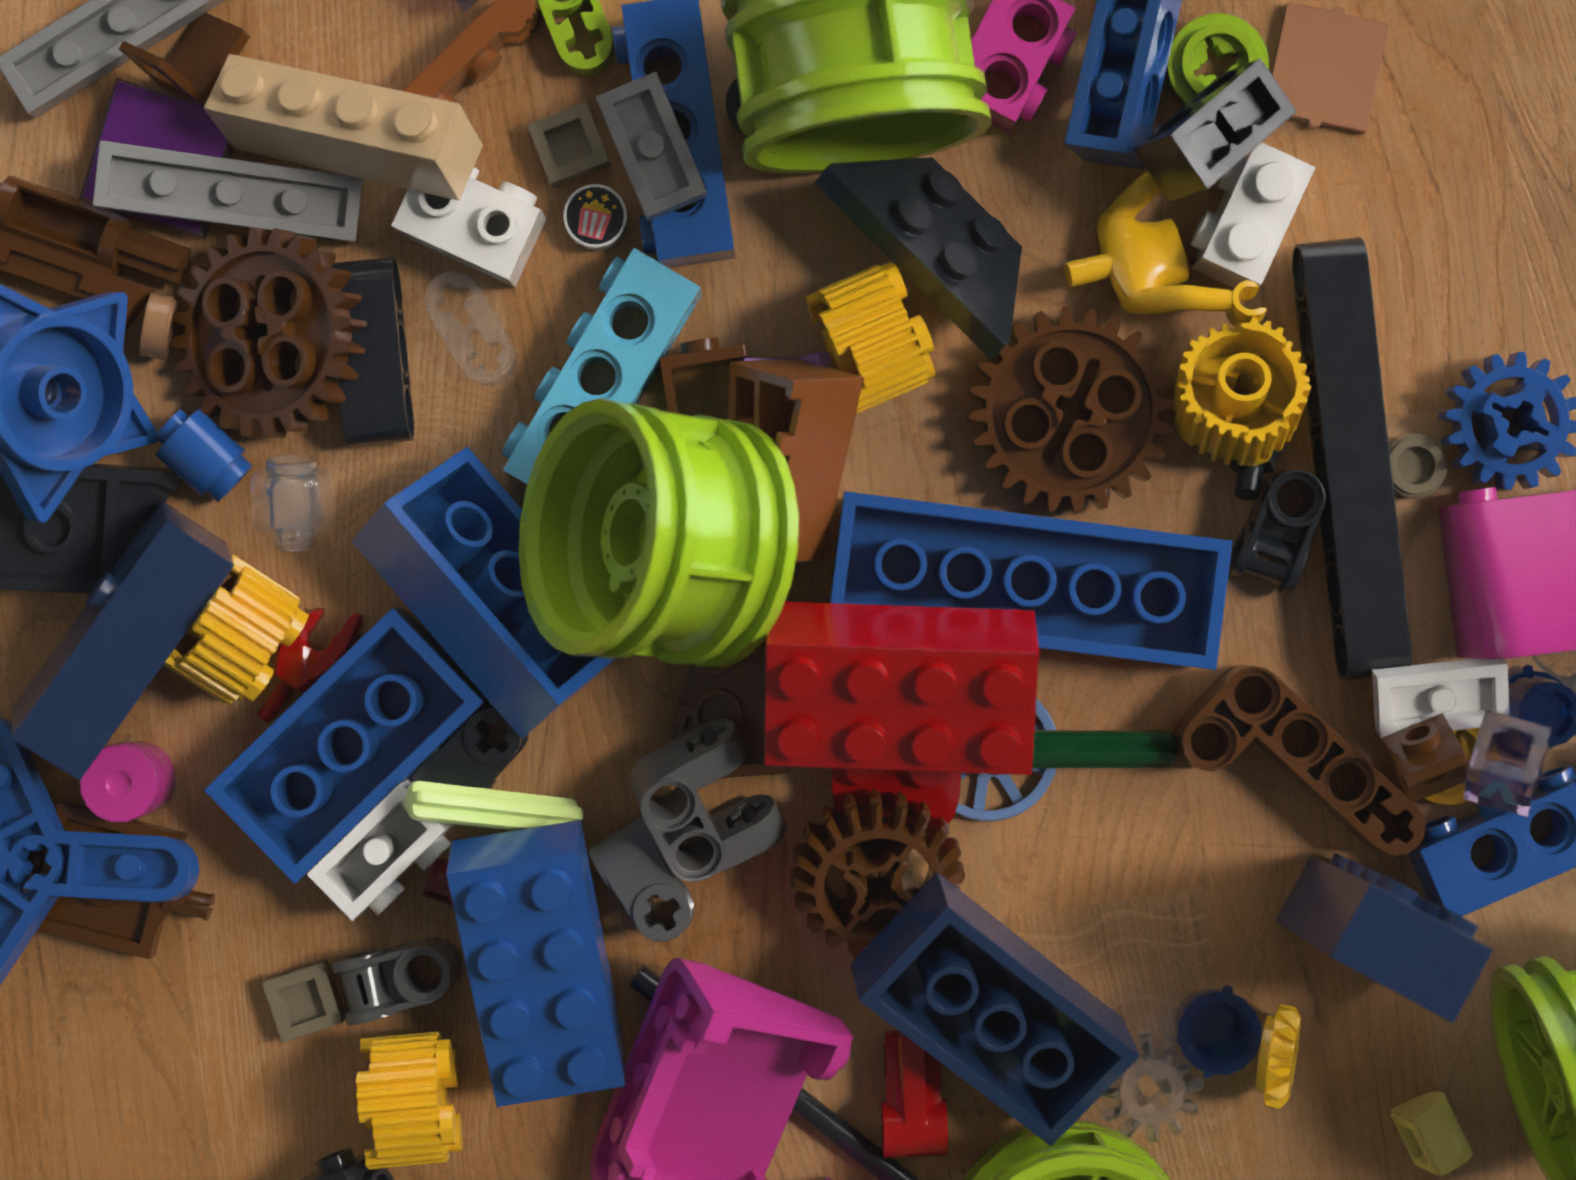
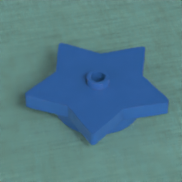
(63, 395)

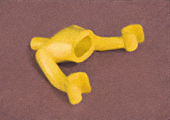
(1150, 261)

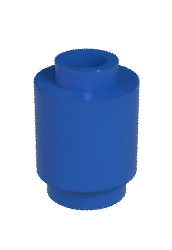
(202, 454)

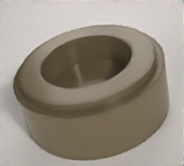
(1417, 465)

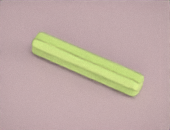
(486, 807)

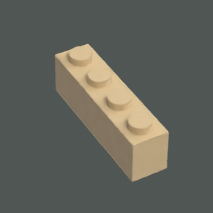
(344, 126)

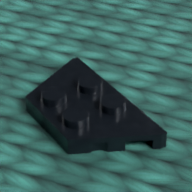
(936, 239)
(84, 532)

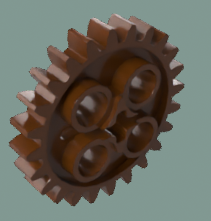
(268, 333)
(1121, 437)

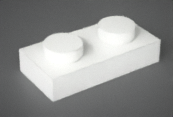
(1454, 688)

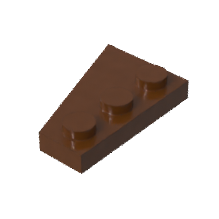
(734, 695)

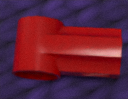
(913, 1113)

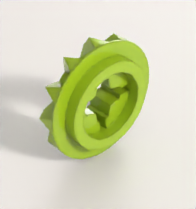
(1224, 35)

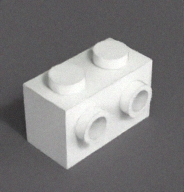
(1251, 217)
(483, 230)
(376, 853)

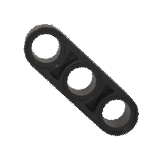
(380, 400)

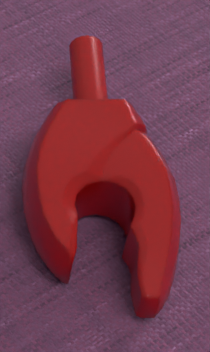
(302, 664)

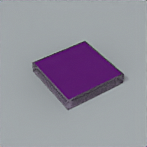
(157, 121)

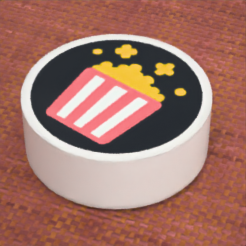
(595, 217)

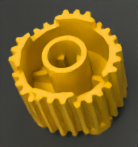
(873, 335)
(1232, 423)
(237, 635)
(408, 1100)

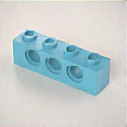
(629, 283)

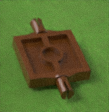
(111, 923)

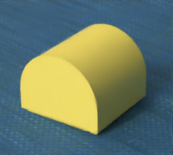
(1432, 1133)

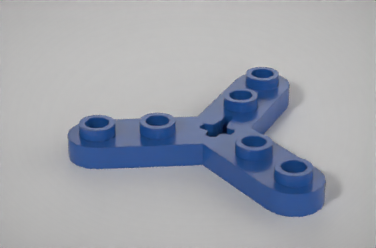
(80, 861)

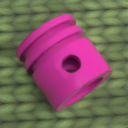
(128, 781)

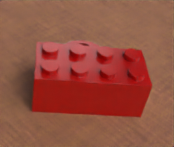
(901, 697)

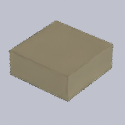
(568, 144)
(304, 1001)

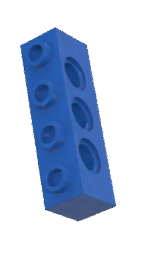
(676, 32)
(1121, 79)
(1518, 861)

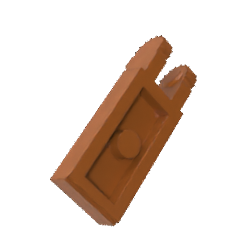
(475, 50)

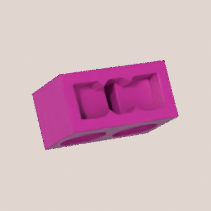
(1001, 50)

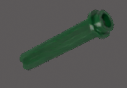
(1103, 749)

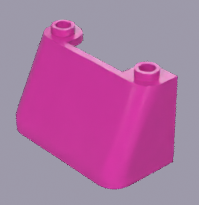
(1511, 573)
(713, 1078)

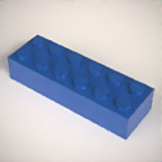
(1087, 581)

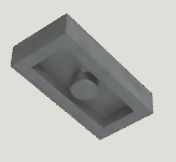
(651, 146)

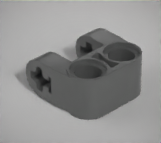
(726, 835)

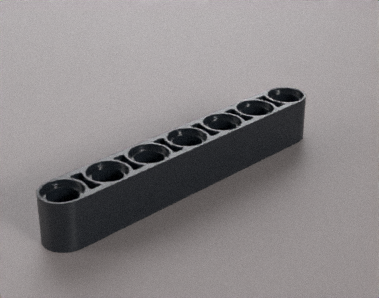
(1351, 456)

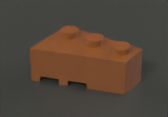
(811, 420)

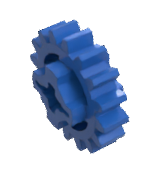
(1486, 409)

